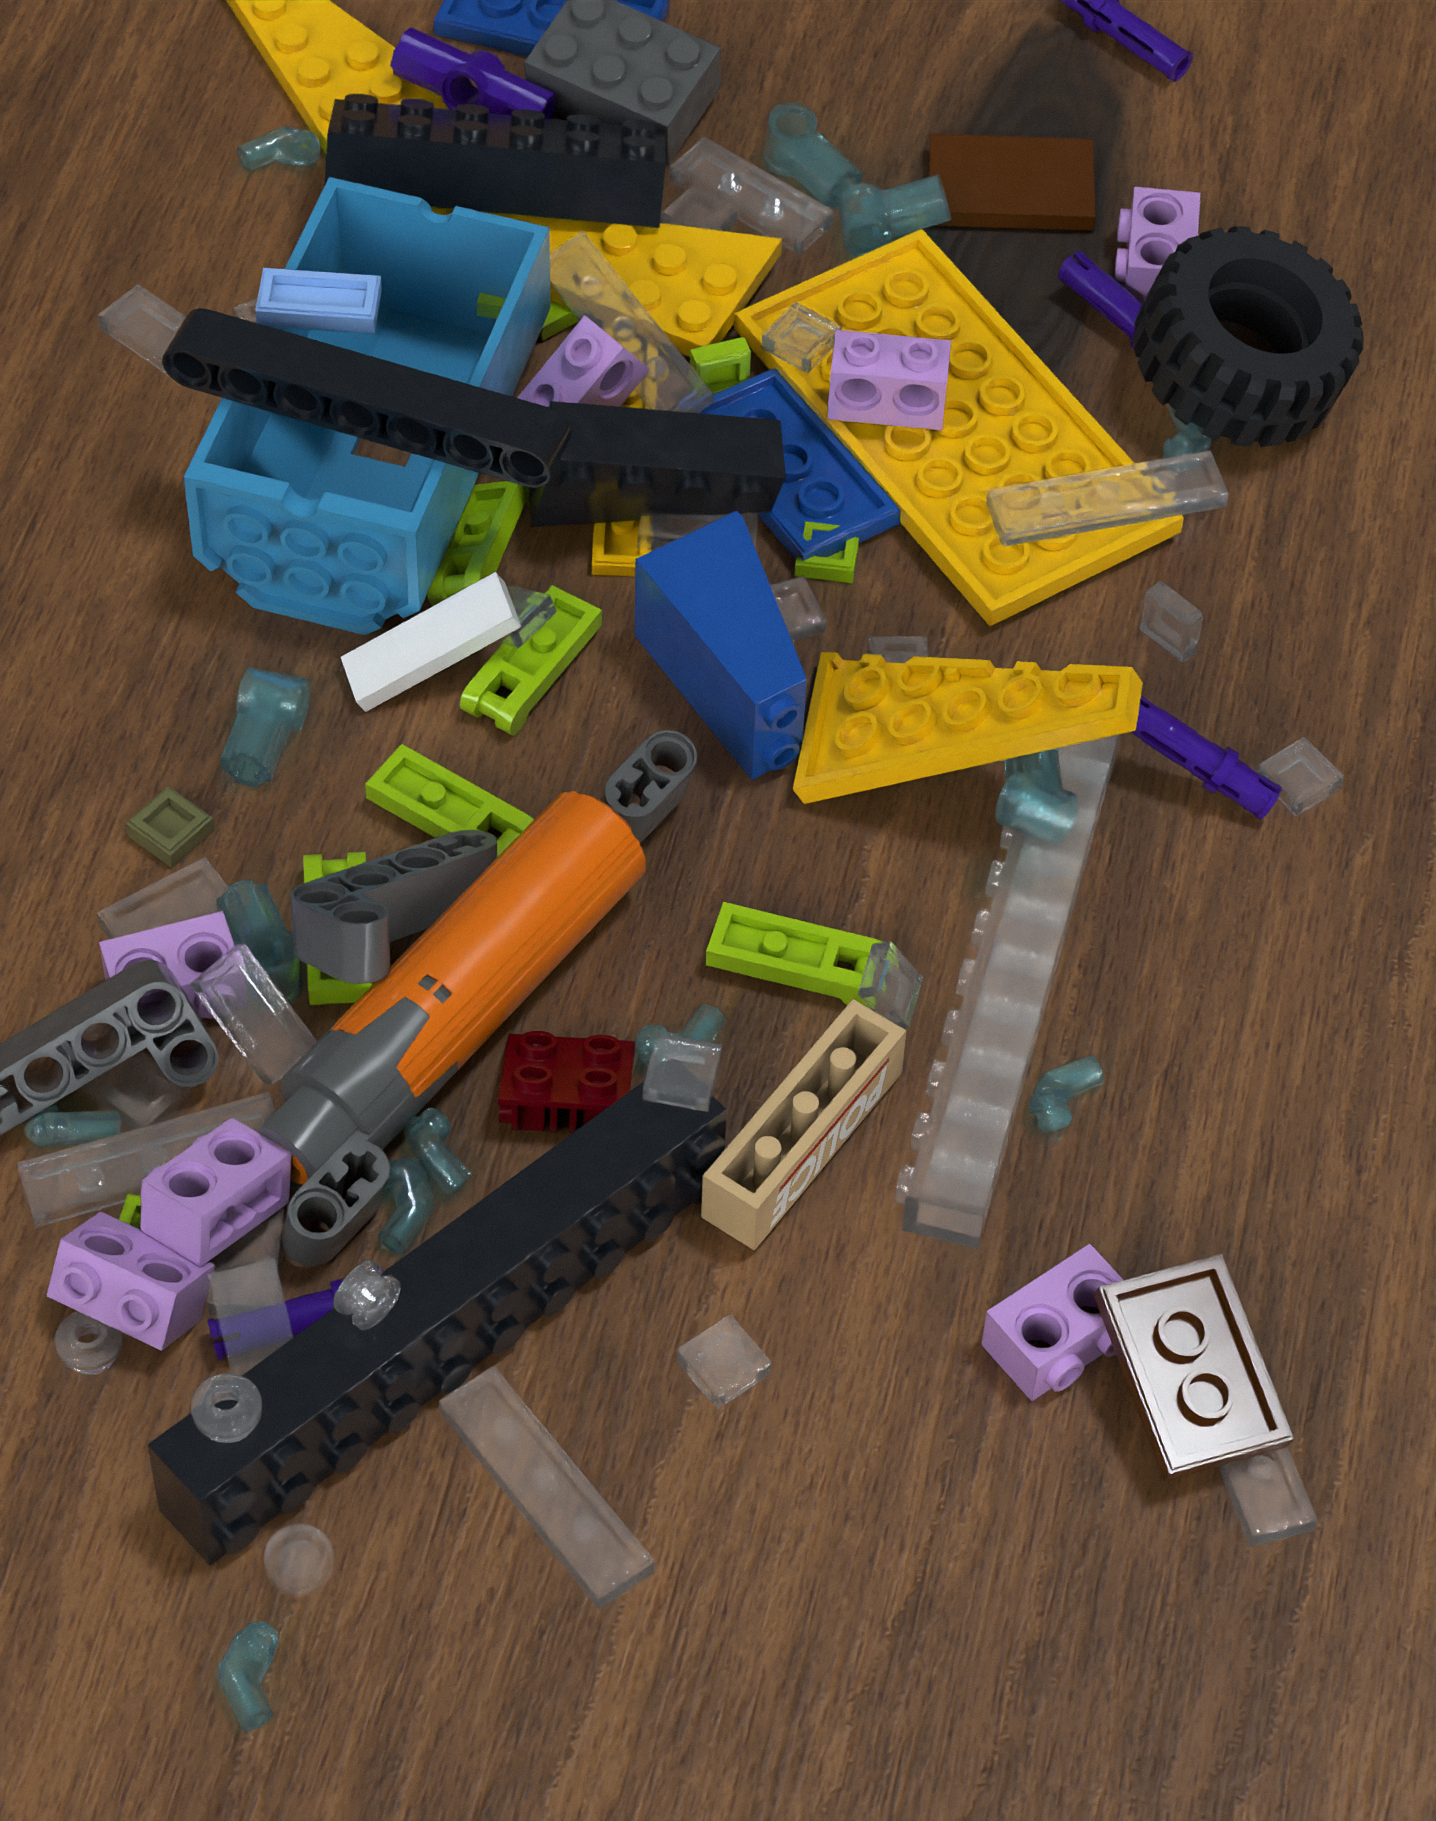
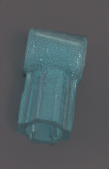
(801, 152)
(875, 216)
(266, 713)
(1035, 799)
(258, 924)

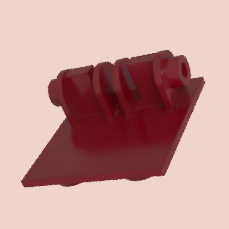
(562, 1074)

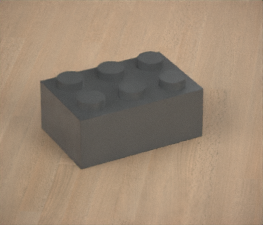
(626, 67)

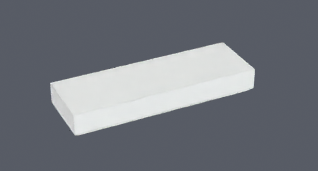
(430, 641)

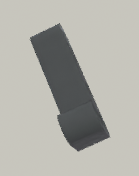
(353, 914)
(130, 1032)

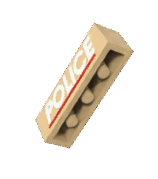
(803, 1124)

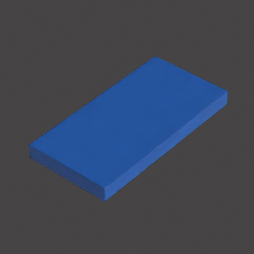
(514, 24)
(821, 474)

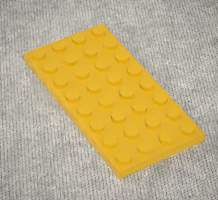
(1001, 426)

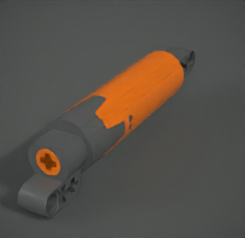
(458, 989)

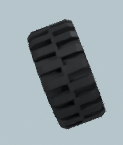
(1223, 381)

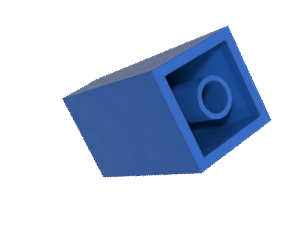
(723, 641)

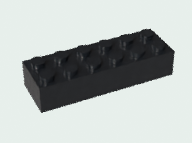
(501, 160)

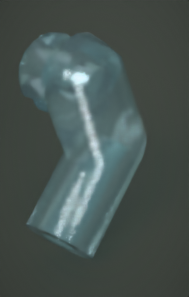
(283, 146)
(1187, 440)
(702, 1026)
(1058, 1086)
(58, 1128)
(426, 1139)
(414, 1204)
(243, 1671)

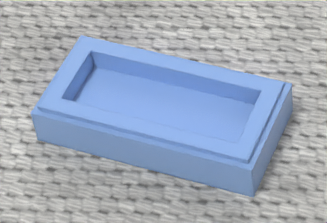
(318, 300)

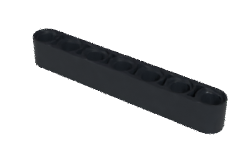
(367, 397)

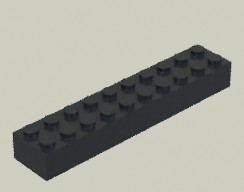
(457, 1304)

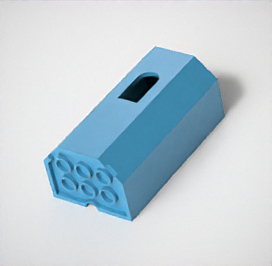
(289, 500)

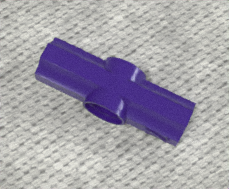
(448, 71)

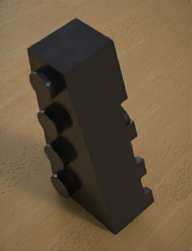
(659, 464)

